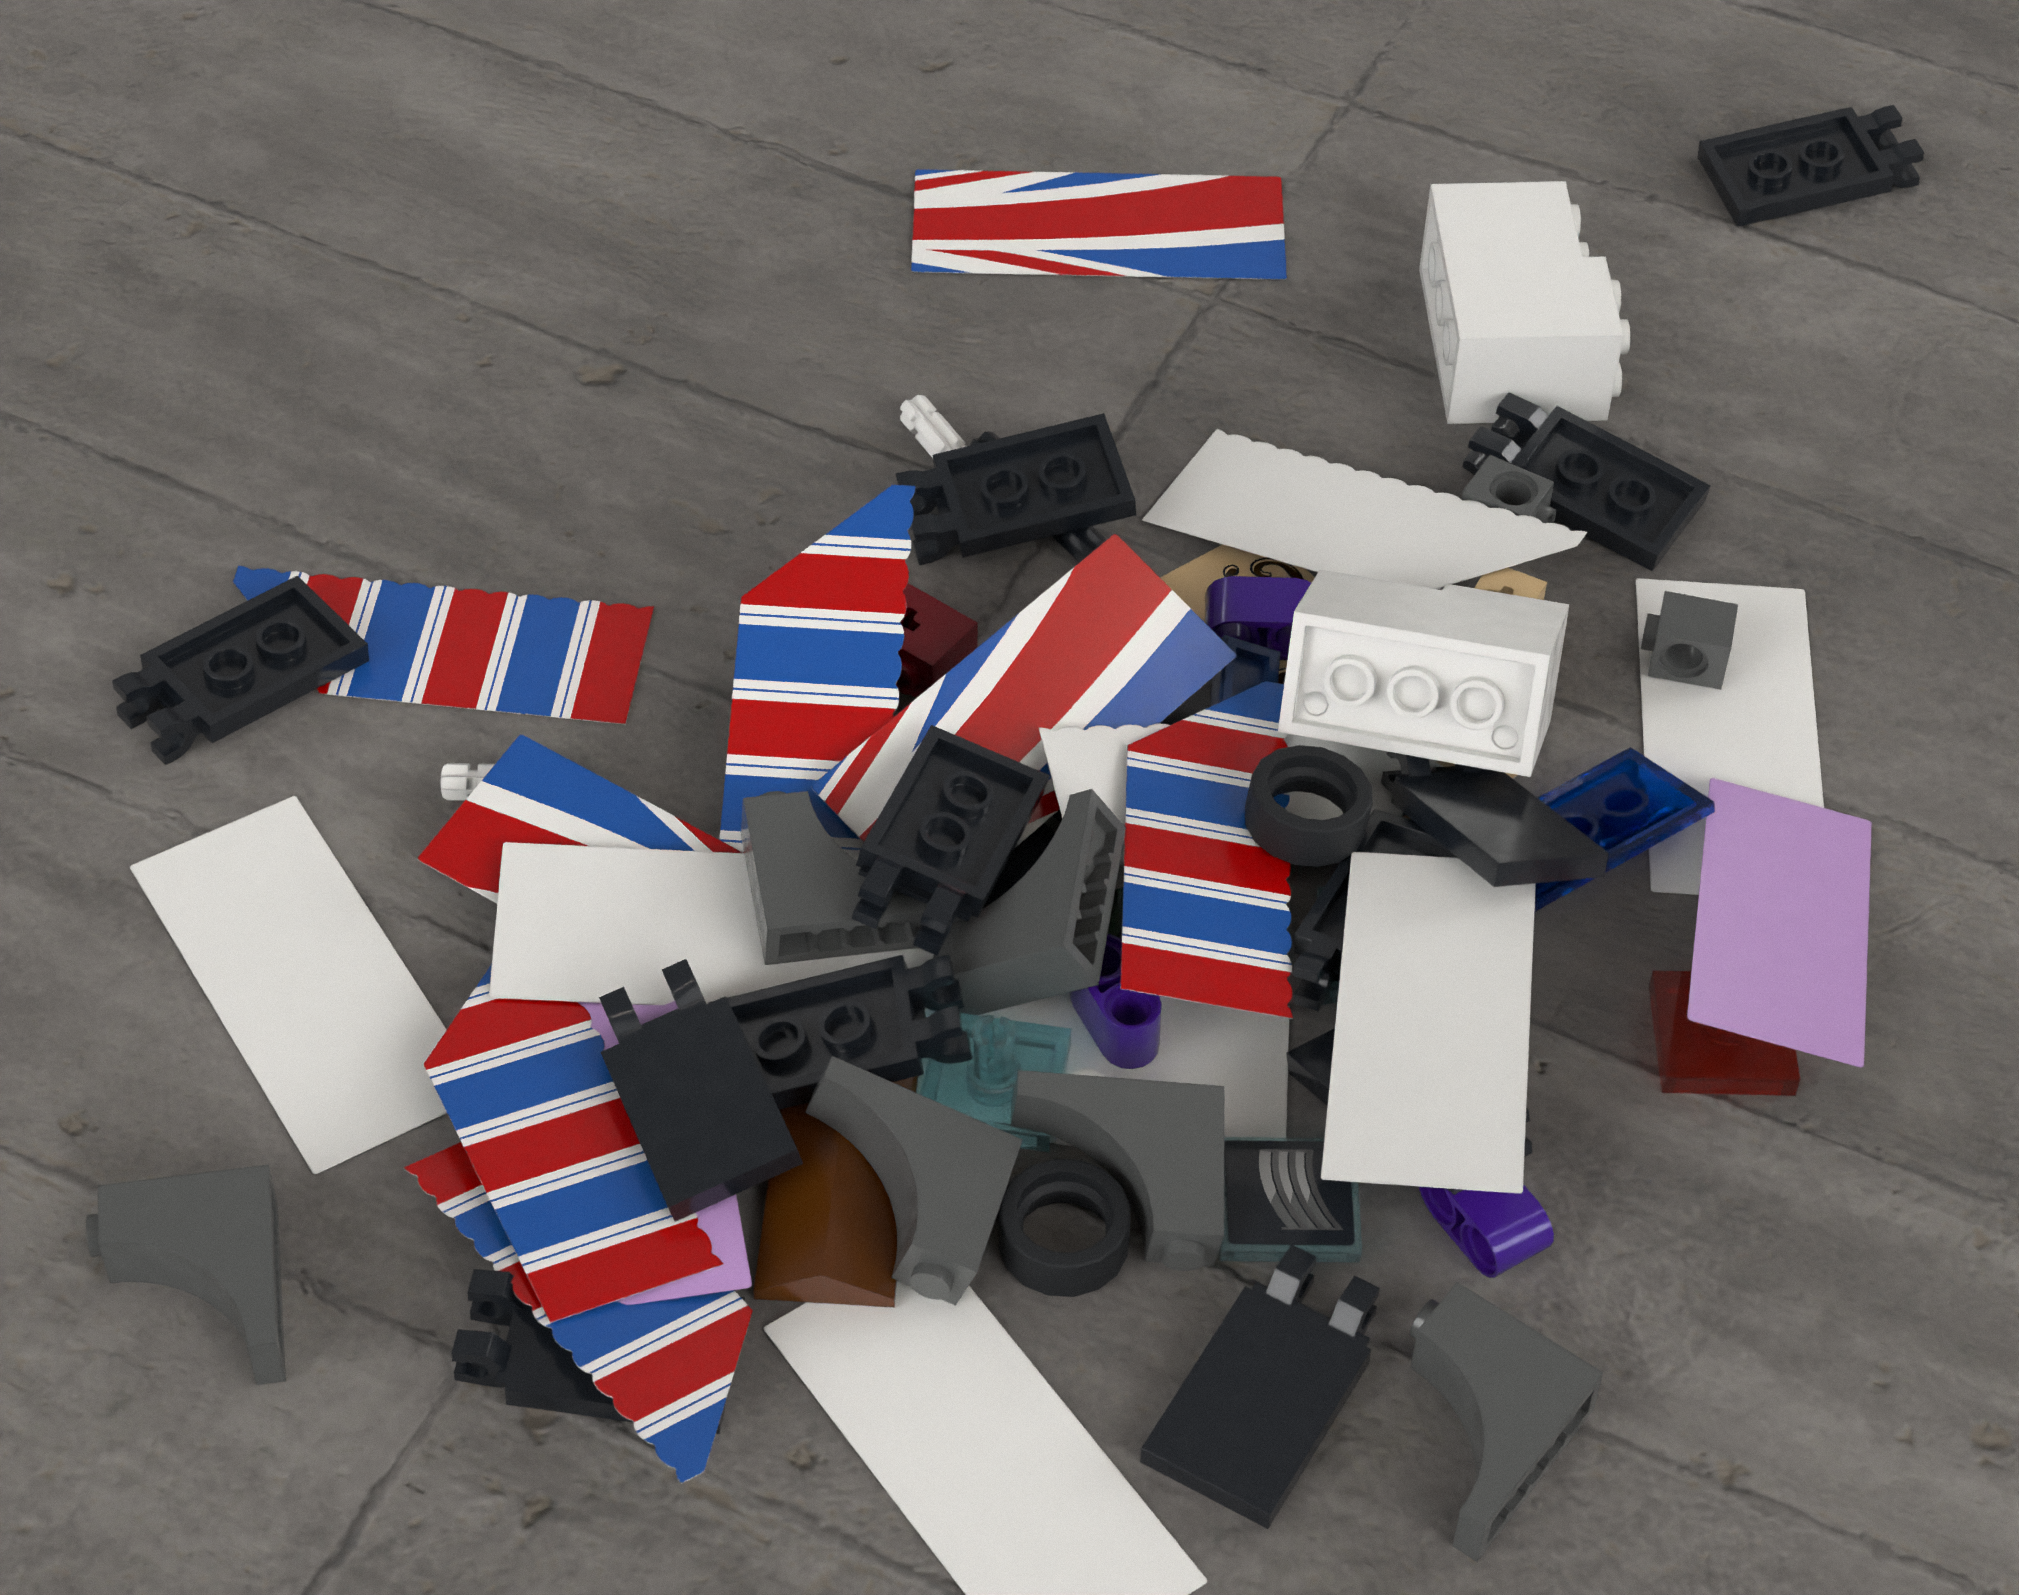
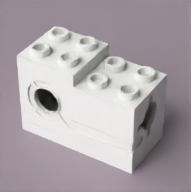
(1518, 302)
(1424, 670)

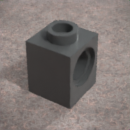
(1511, 488)
(1690, 639)

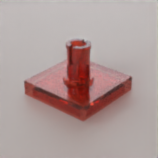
(1710, 1059)

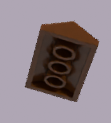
(827, 1223)

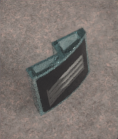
(1281, 1201)

